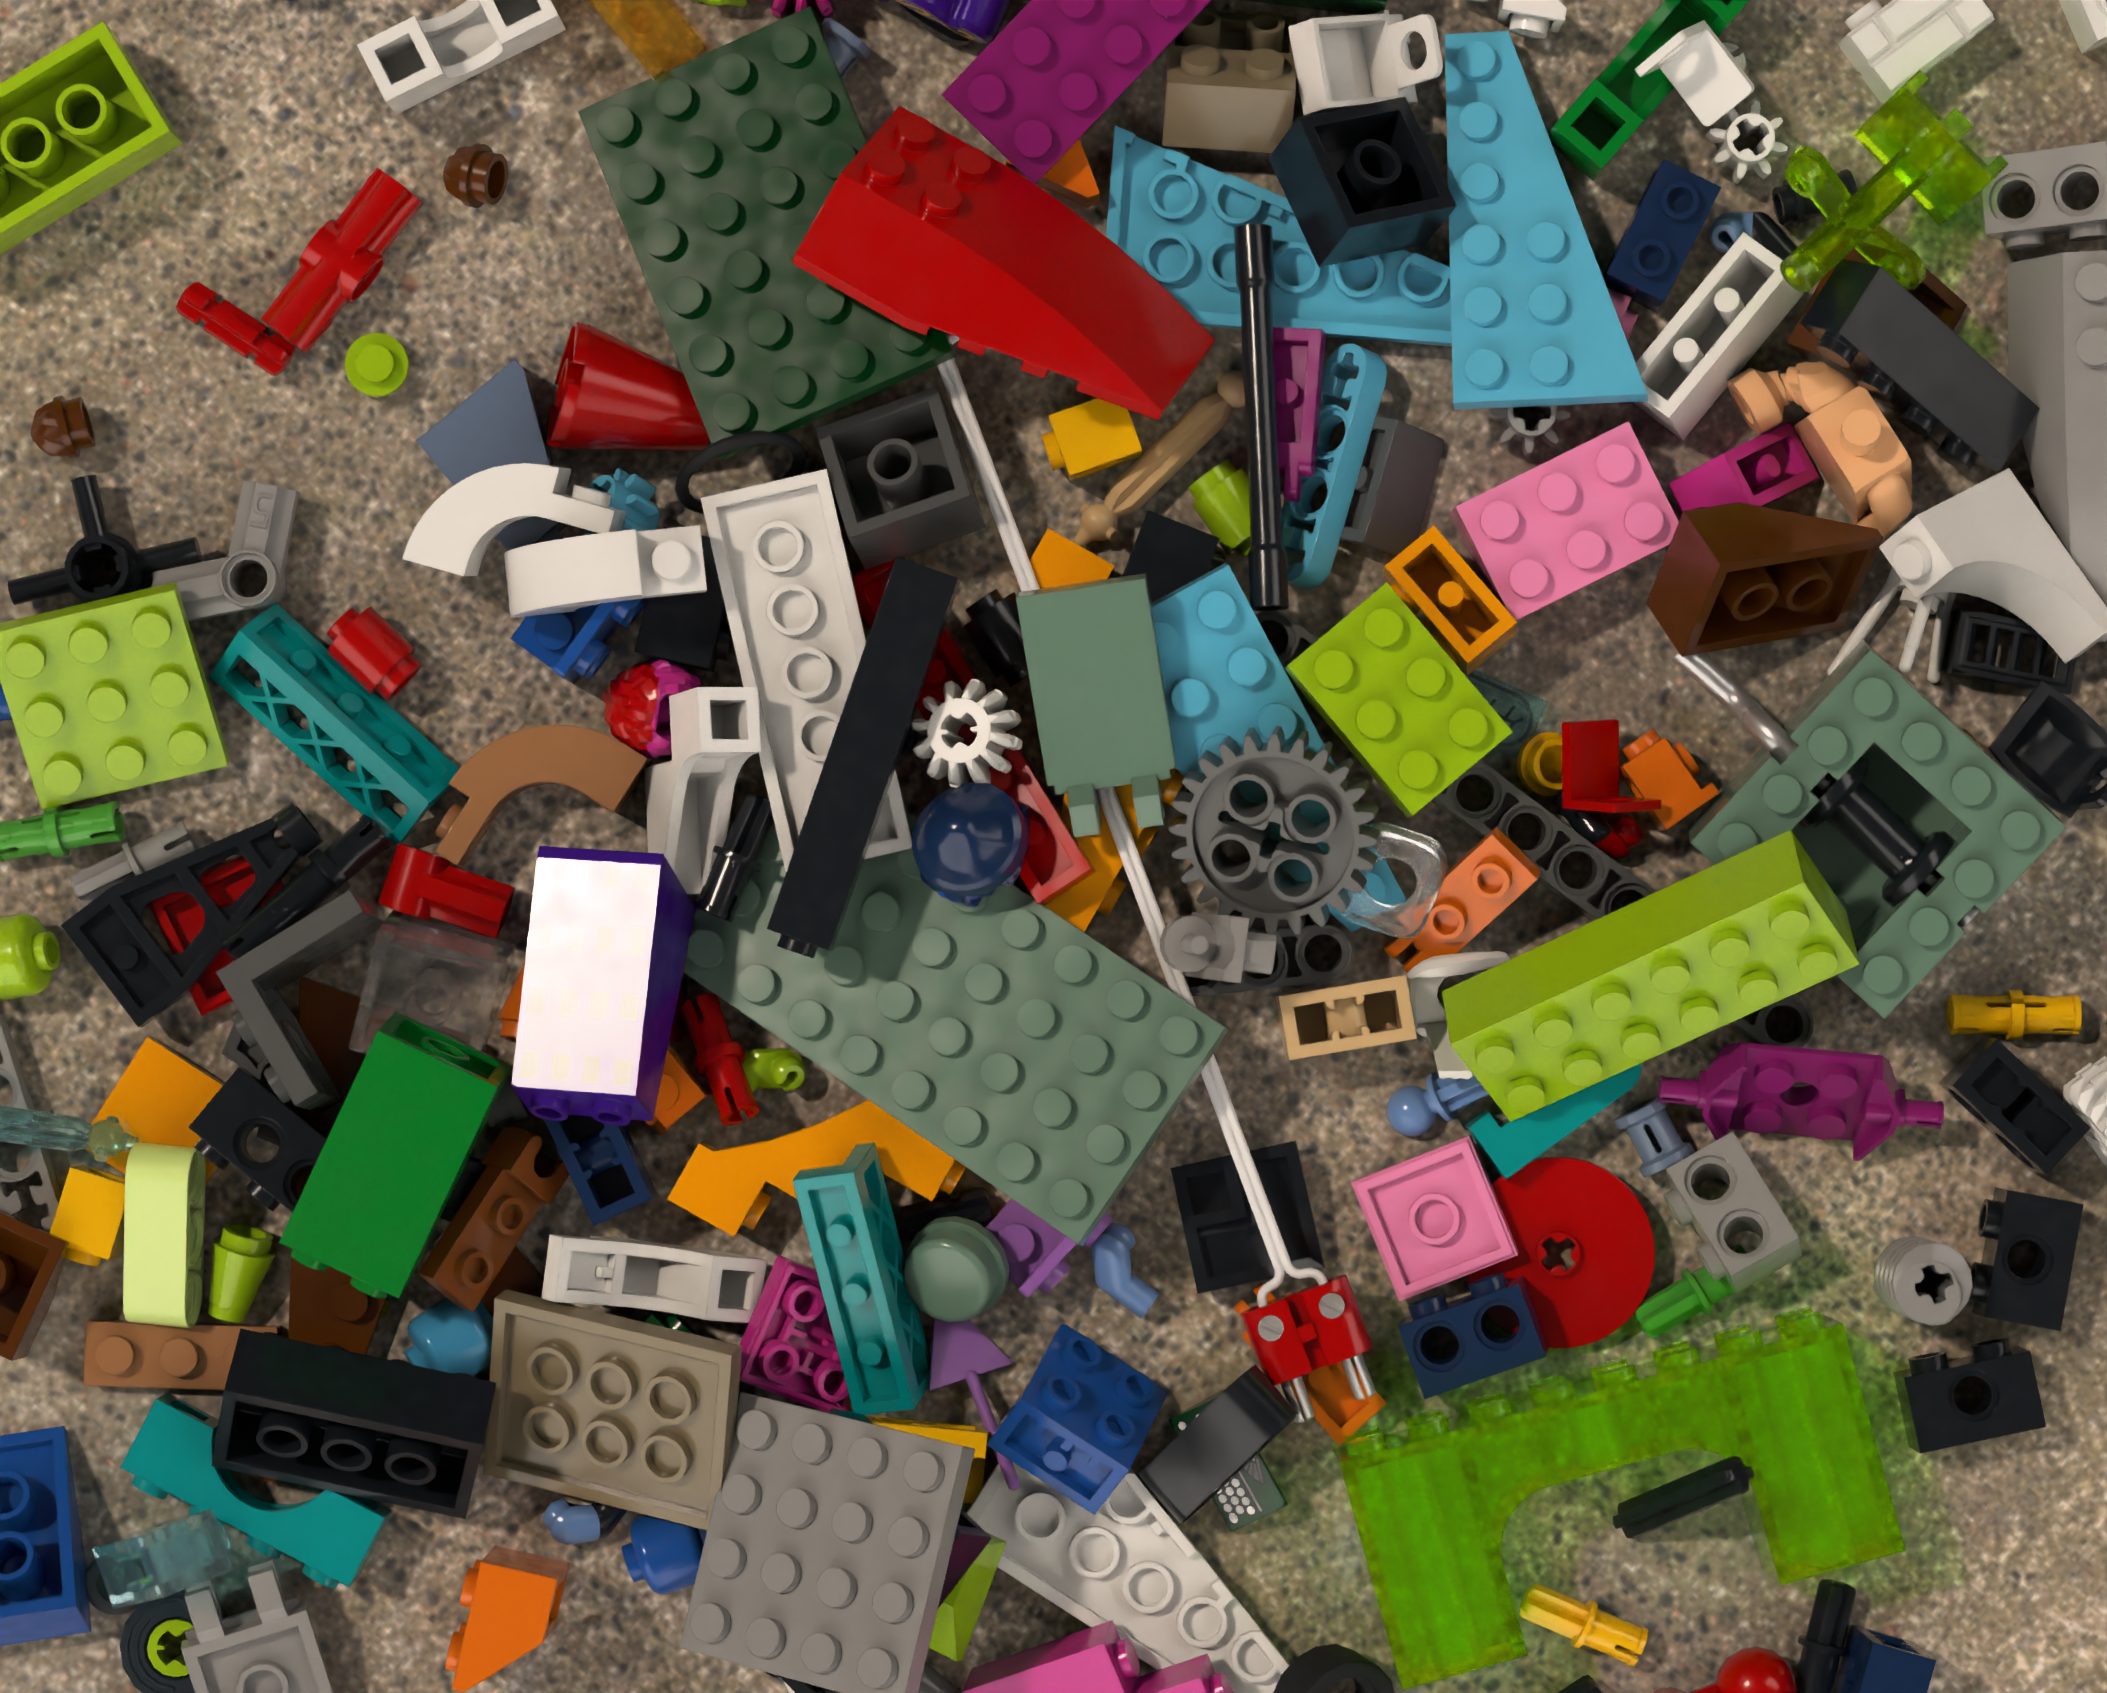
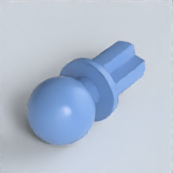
(1414, 1109)

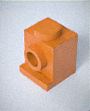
(1666, 774)
(678, 1092)

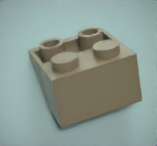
(1230, 83)

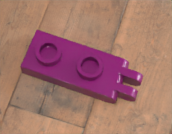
(1298, 395)

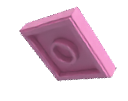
(1435, 1217)

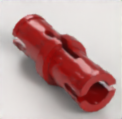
(719, 1059)

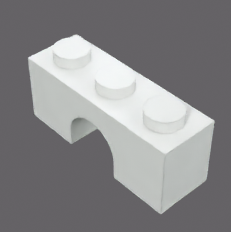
(438, 53)

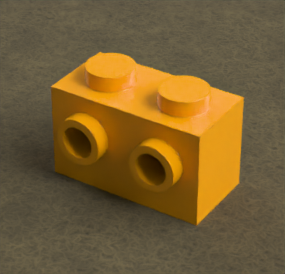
(1450, 600)

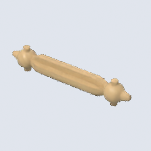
(1162, 460)

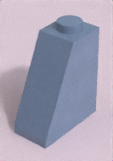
(495, 429)

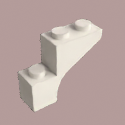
(694, 791)

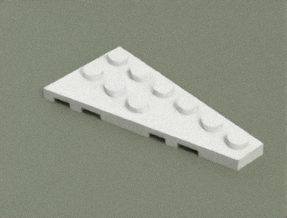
(1130, 1569)

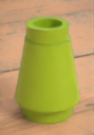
(238, 1269)

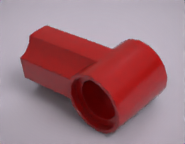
(431, 887)

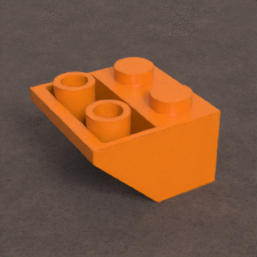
(511, 1612)

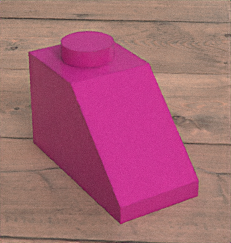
(1748, 473)

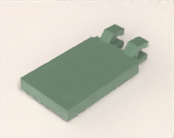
(1098, 695)

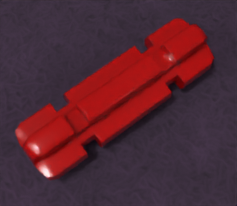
(235, 328)

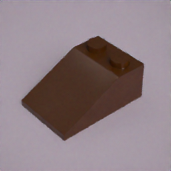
(1758, 576)

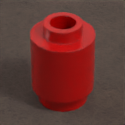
(373, 652)

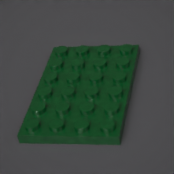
(716, 192)

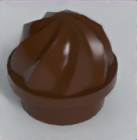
(476, 175)
(63, 427)

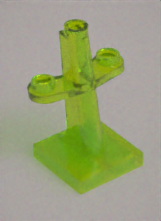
(1919, 158)

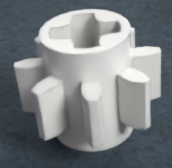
(1746, 159)

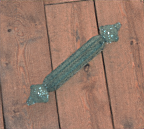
(64, 1132)

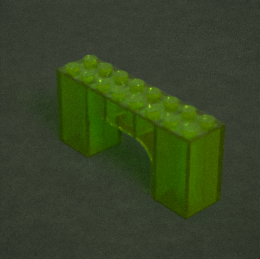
(1440, 1493)

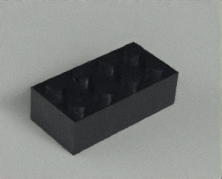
(352, 1423)

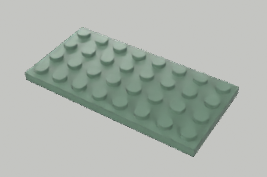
(972, 1028)

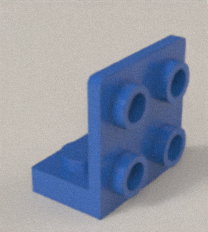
(575, 640)
(1079, 1419)

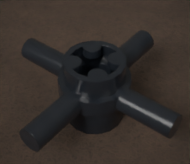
(85, 557)

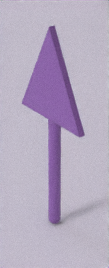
(963, 1354)

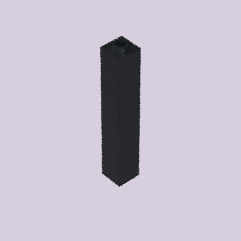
(862, 757)

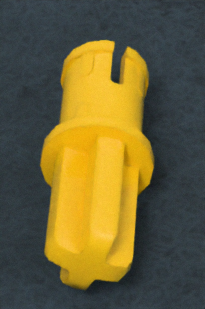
(1583, 1623)

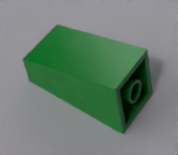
(394, 1156)

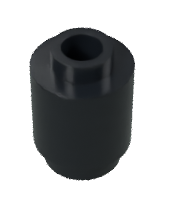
(998, 635)

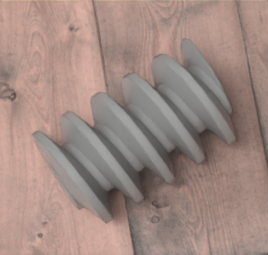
(1943, 1291)

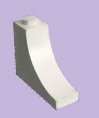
(2005, 552)

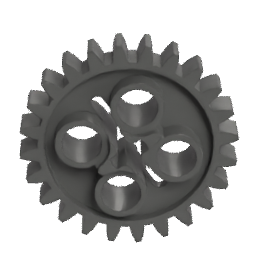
(1289, 777)

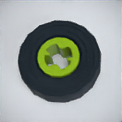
(144, 1645)

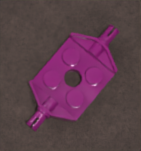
(1846, 1098)

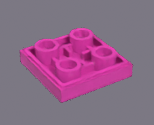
(792, 1342)

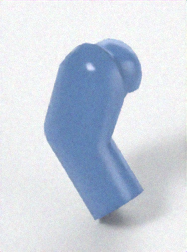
(1114, 1271)

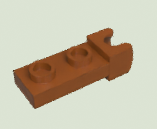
(493, 1217)

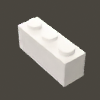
(1714, 335)

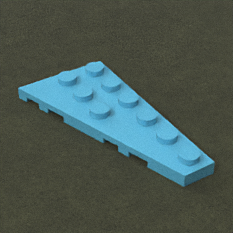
(1181, 226)
(1523, 278)
(1227, 680)

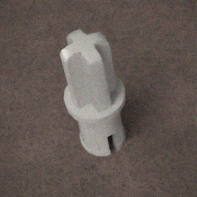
(131, 862)

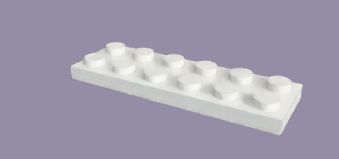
(794, 637)

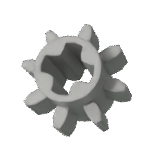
(1515, 427)

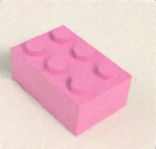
(1567, 522)

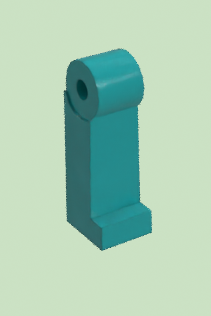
(1518, 1142)

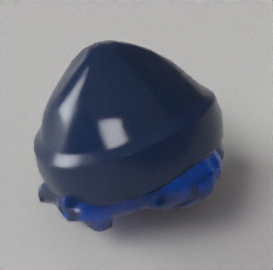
(971, 842)

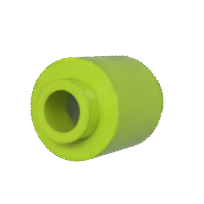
(1224, 505)

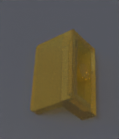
(649, 33)

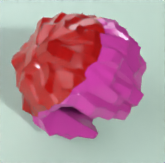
(639, 704)

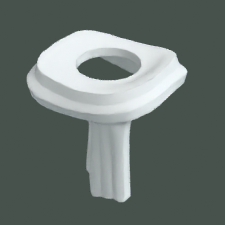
(1430, 1012)

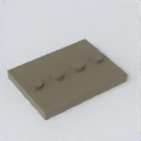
(610, 1408)

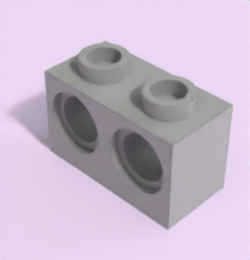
(2053, 178)
(1744, 1207)

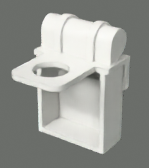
(1361, 59)

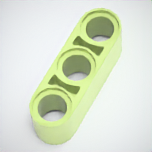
(164, 1235)

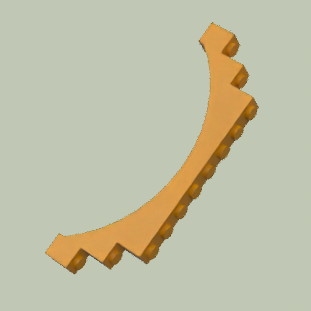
(728, 1182)

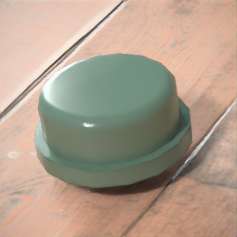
(955, 1269)

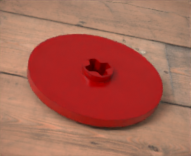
(1610, 1253)

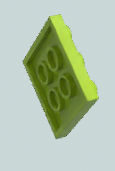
(109, 696)

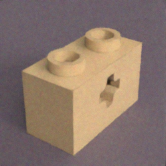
(1346, 1017)

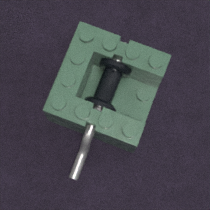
(1888, 806)

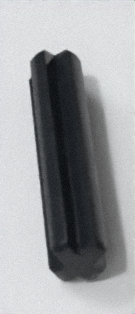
(1683, 1497)

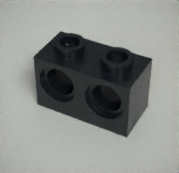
(2014, 1105)

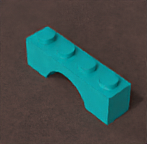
(326, 1533)

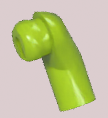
(774, 1069)

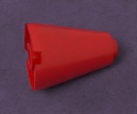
(620, 399)

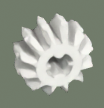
(987, 721)

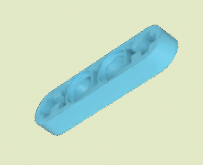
(1336, 467)

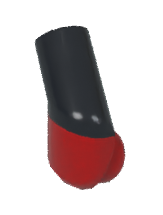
(1611, 839)

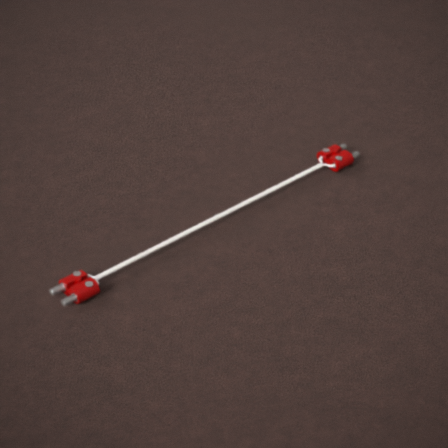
(1295, 1330)

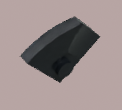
(1221, 1226)

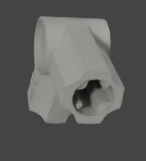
(259, 537)

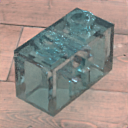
(163, 1558)

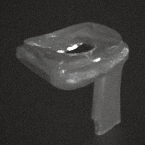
(1429, 863)

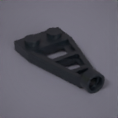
(128, 954)

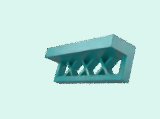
(339, 714)
(864, 1282)

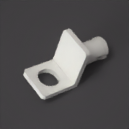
(1702, 71)

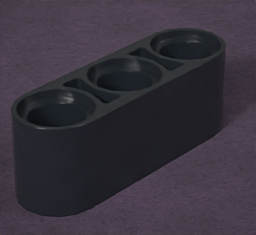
(1217, 1444)

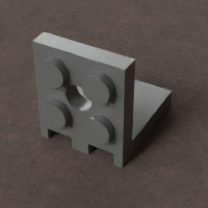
(264, 1014)

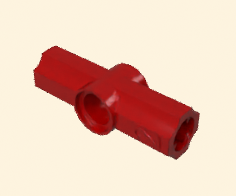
(342, 260)

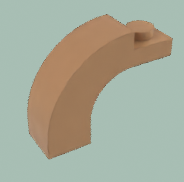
(534, 757)

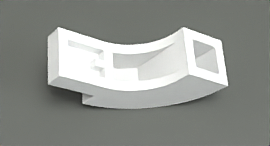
(478, 508)
(604, 569)
(653, 1277)

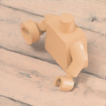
(1842, 435)

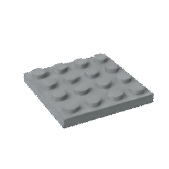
(827, 1549)

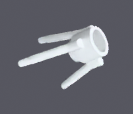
(1930, 604)

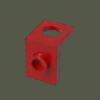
(1592, 769)

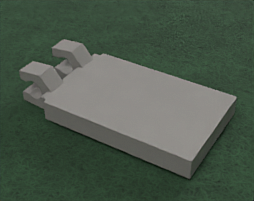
(257, 1649)

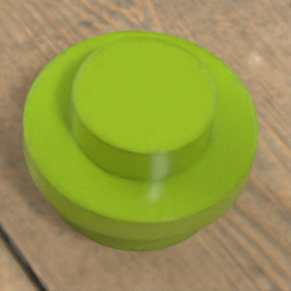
(376, 364)

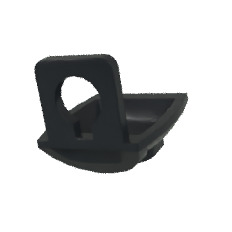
(2055, 751)

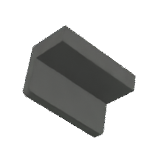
(1392, 487)

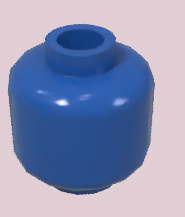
(663, 1554)

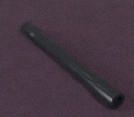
(1255, 281)

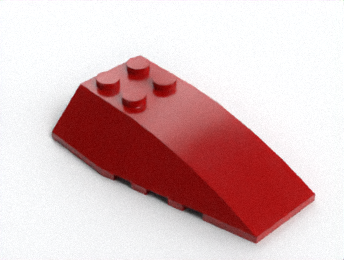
(989, 257)

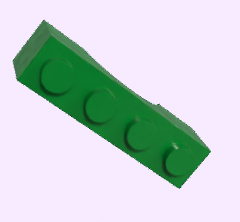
(1620, 99)

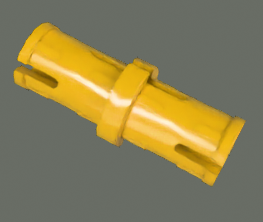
(2014, 1014)

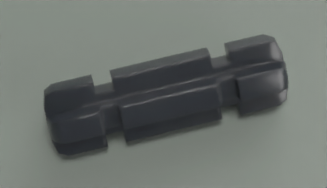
(971, 1205)

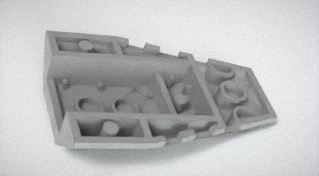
(2062, 367)

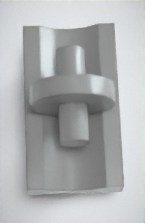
(1216, 947)

